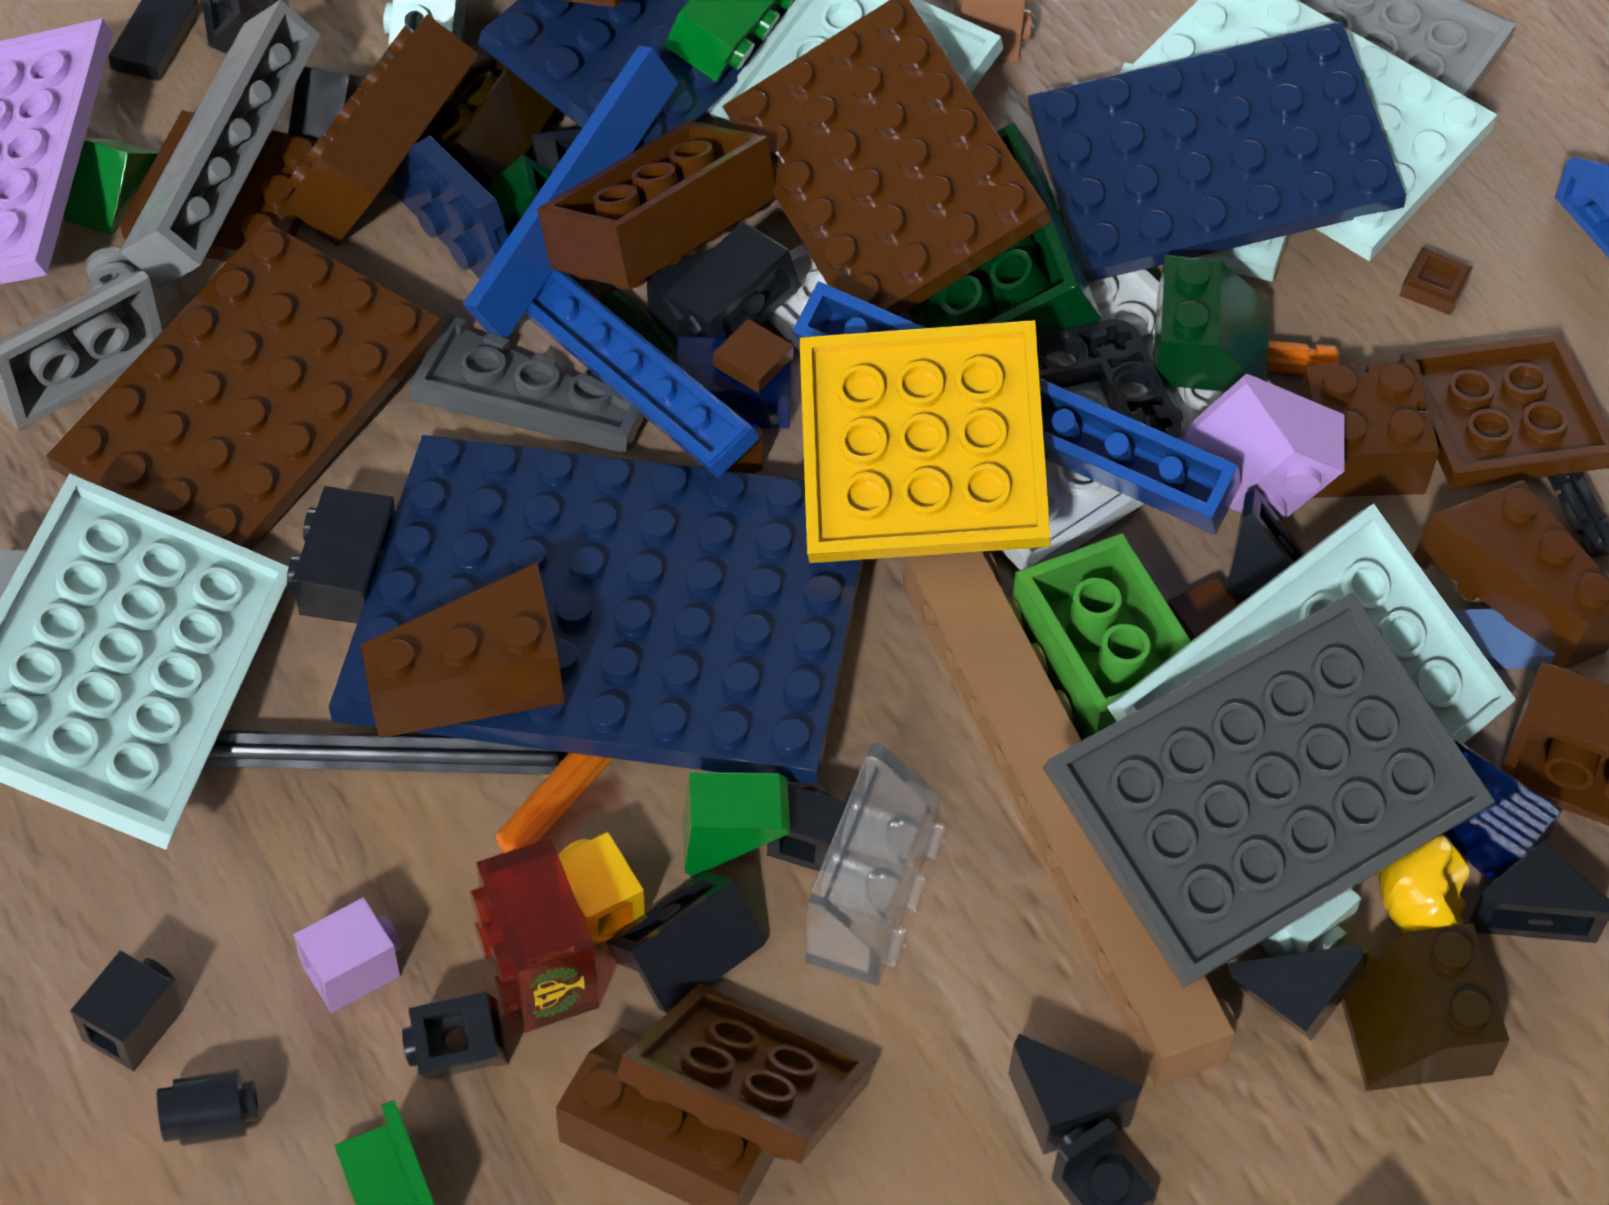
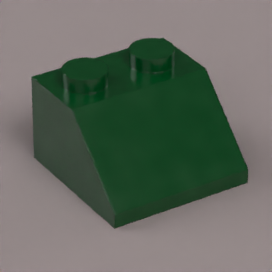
(1208, 326)

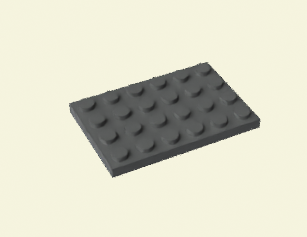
(1267, 788)

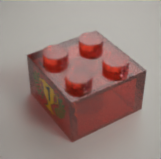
(535, 936)

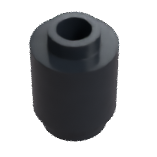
(207, 1107)

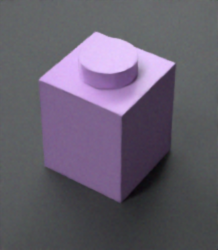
(349, 954)

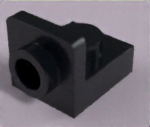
(1095, 1171)

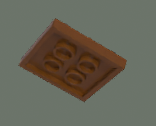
(258, 200)
(1511, 411)
(746, 1073)

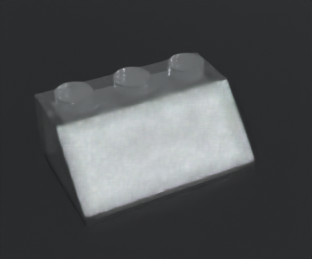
(874, 870)

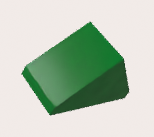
(106, 183)
(731, 816)

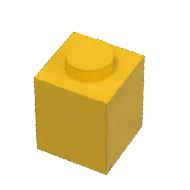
(602, 886)

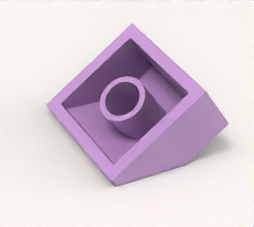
(1276, 439)

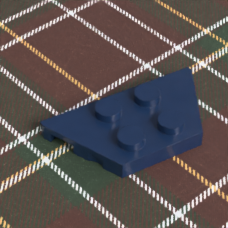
(451, 205)

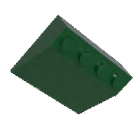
(1026, 282)

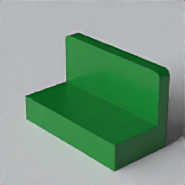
(383, 1165)

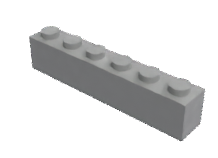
(220, 144)

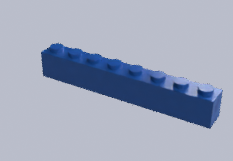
(1077, 430)

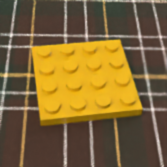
(923, 442)

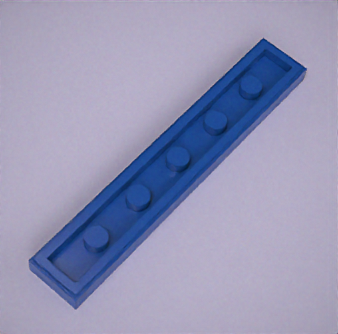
(606, 138)
(641, 374)

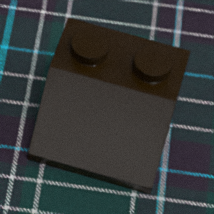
(1425, 1010)

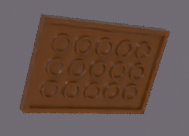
(888, 162)
(249, 389)

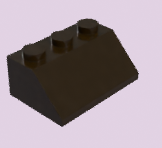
(490, 120)

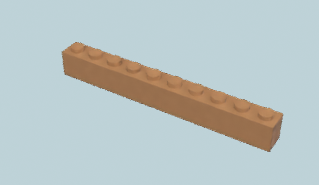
(1021, 728)

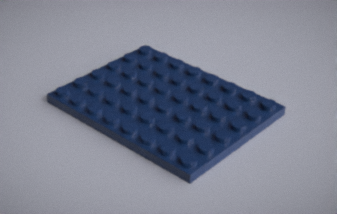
(668, 593)

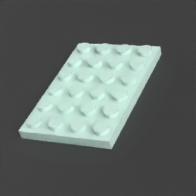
(1422, 119)
(1398, 597)
(124, 657)

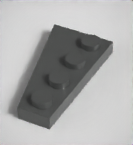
(506, 387)

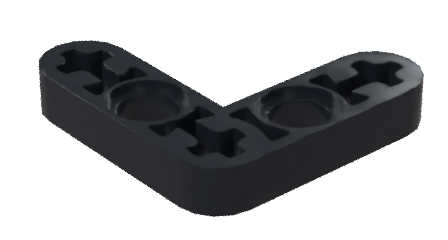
(1110, 369)

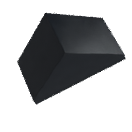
(319, 98)
(1260, 548)
(1542, 900)
(1301, 986)
(1067, 1092)

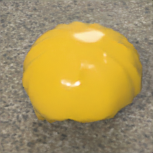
(1426, 887)

